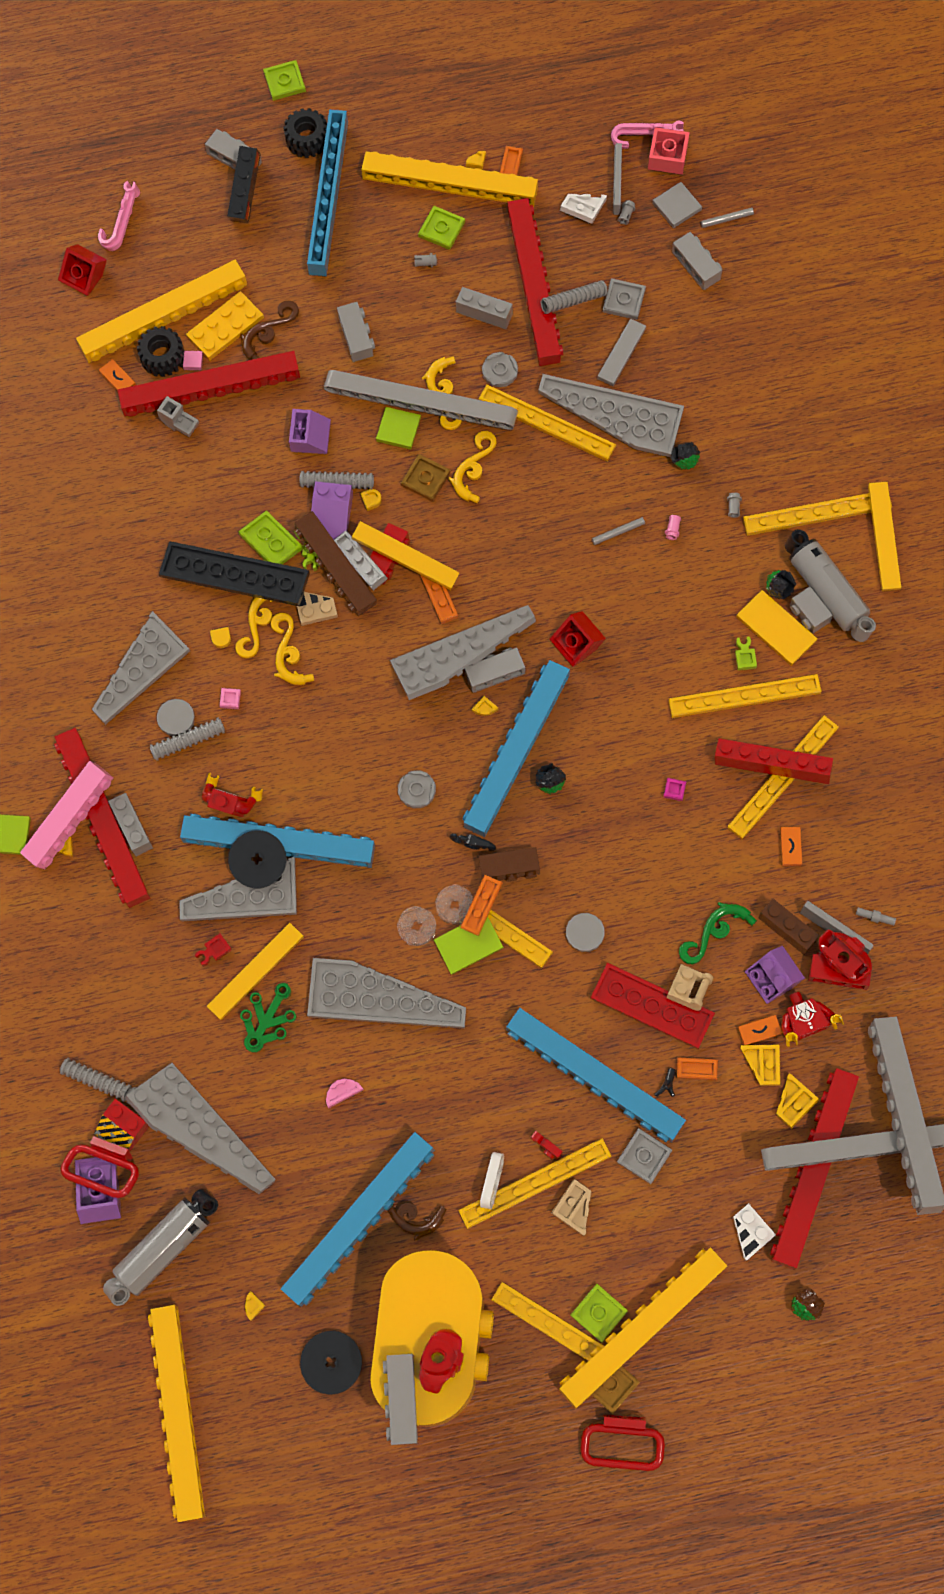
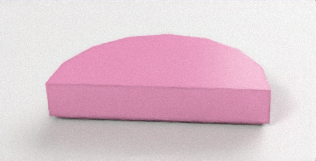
(341, 1091)

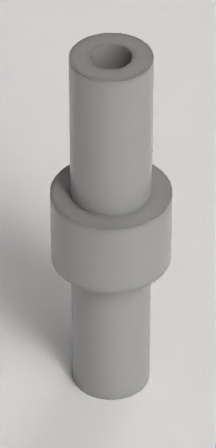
(875, 916)

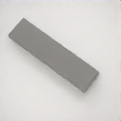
(617, 179)
(621, 352)
(360, 561)
(829, 923)

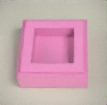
(193, 360)
(230, 698)

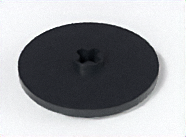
(268, 869)
(314, 1361)

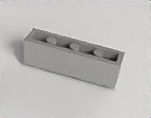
(401, 1399)

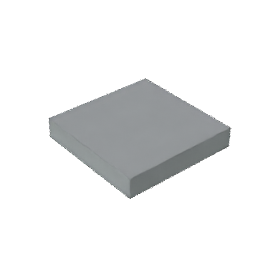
(677, 205)
(624, 299)
(644, 1156)

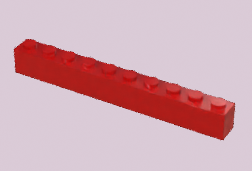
(533, 281)
(210, 383)
(104, 825)
(812, 1177)

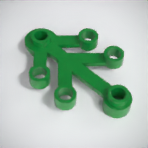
(266, 1020)

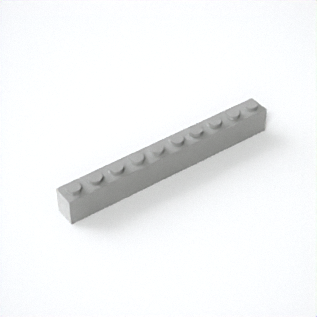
(906, 1116)

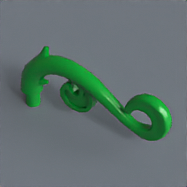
(709, 928)

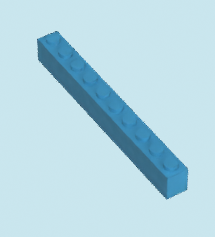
(327, 193)
(516, 749)
(297, 844)
(595, 1075)
(357, 1220)

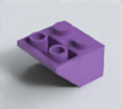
(309, 432)
(774, 974)

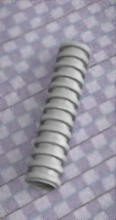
(574, 297)
(356, 480)
(187, 739)
(95, 1079)

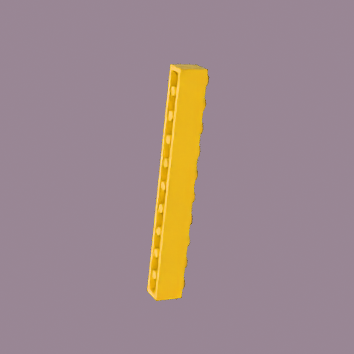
(448, 178)
(162, 311)
(642, 1328)
(177, 1413)

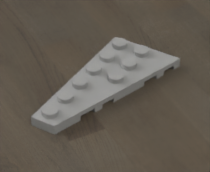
(144, 663)
(240, 901)

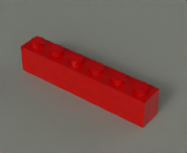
(773, 761)

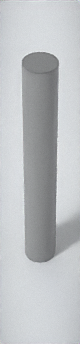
(727, 217)
(617, 531)

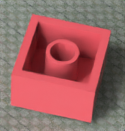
(668, 150)

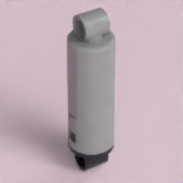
(830, 585)
(160, 1246)

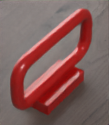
(108, 1152)
(623, 1425)

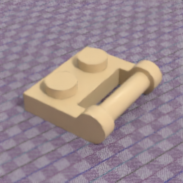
(683, 985)

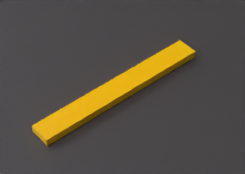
(551, 424)
(807, 514)
(744, 696)
(776, 784)
(537, 1182)

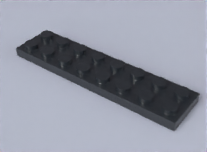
(234, 573)

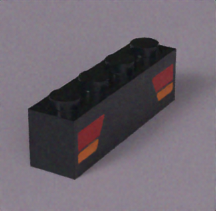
(244, 184)

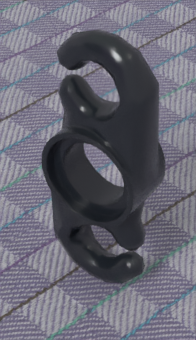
(472, 842)

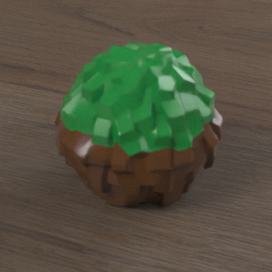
(807, 1305)

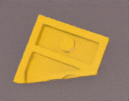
(764, 1063)
(795, 1102)

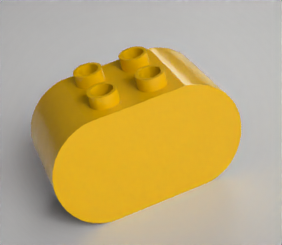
(418, 1299)

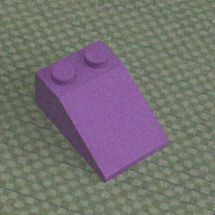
(333, 506)
(93, 1205)

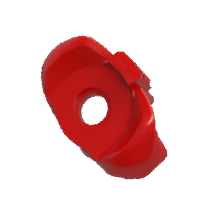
(834, 943)
(433, 1374)

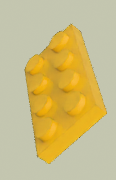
(225, 325)

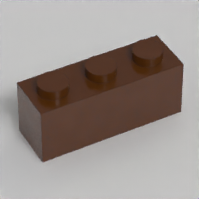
(511, 864)
(788, 926)

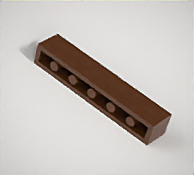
(335, 564)

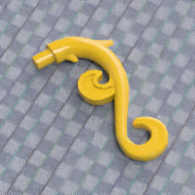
(446, 384)
(470, 463)
(254, 620)
(283, 650)

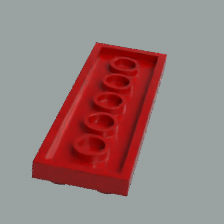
(650, 1006)

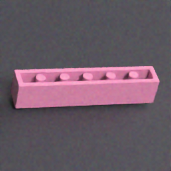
(67, 815)

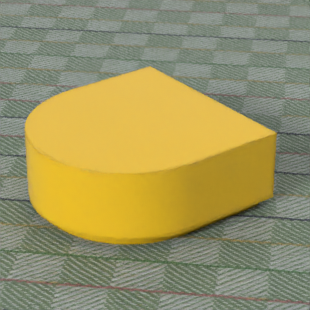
(371, 499)
(221, 637)

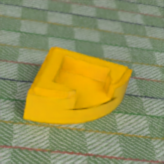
(476, 160)
(484, 707)
(67, 850)
(253, 1306)

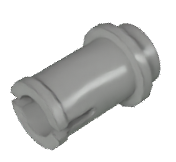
(627, 209)
(425, 260)
(734, 504)

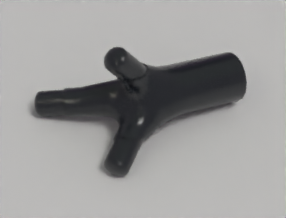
(668, 1083)

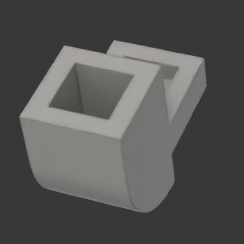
(175, 418)

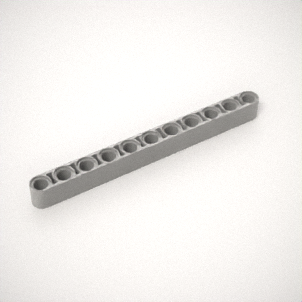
(421, 399)
(840, 1149)

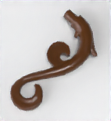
(266, 326)
(417, 1230)

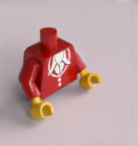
(227, 801)
(806, 1019)

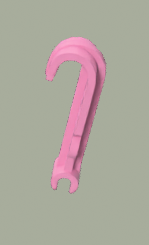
(640, 129)
(122, 219)

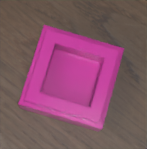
(674, 789)

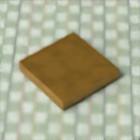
(425, 477)
(615, 1389)

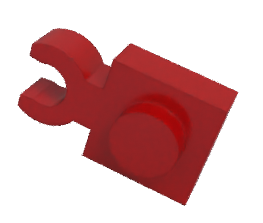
(216, 948)
(550, 1149)

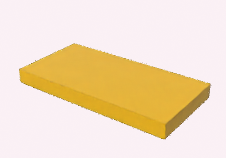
(776, 627)

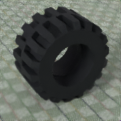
(303, 121)
(156, 339)

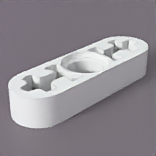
(492, 1180)

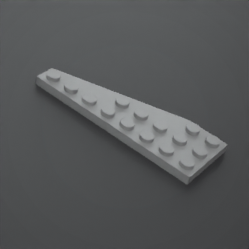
(631, 418)
(440, 661)
(361, 994)
(183, 1115)

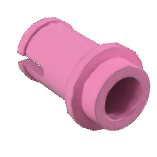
(673, 527)

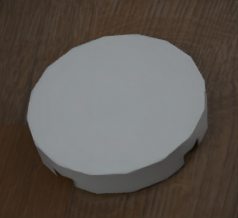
(500, 369)
(175, 717)
(416, 789)
(585, 932)

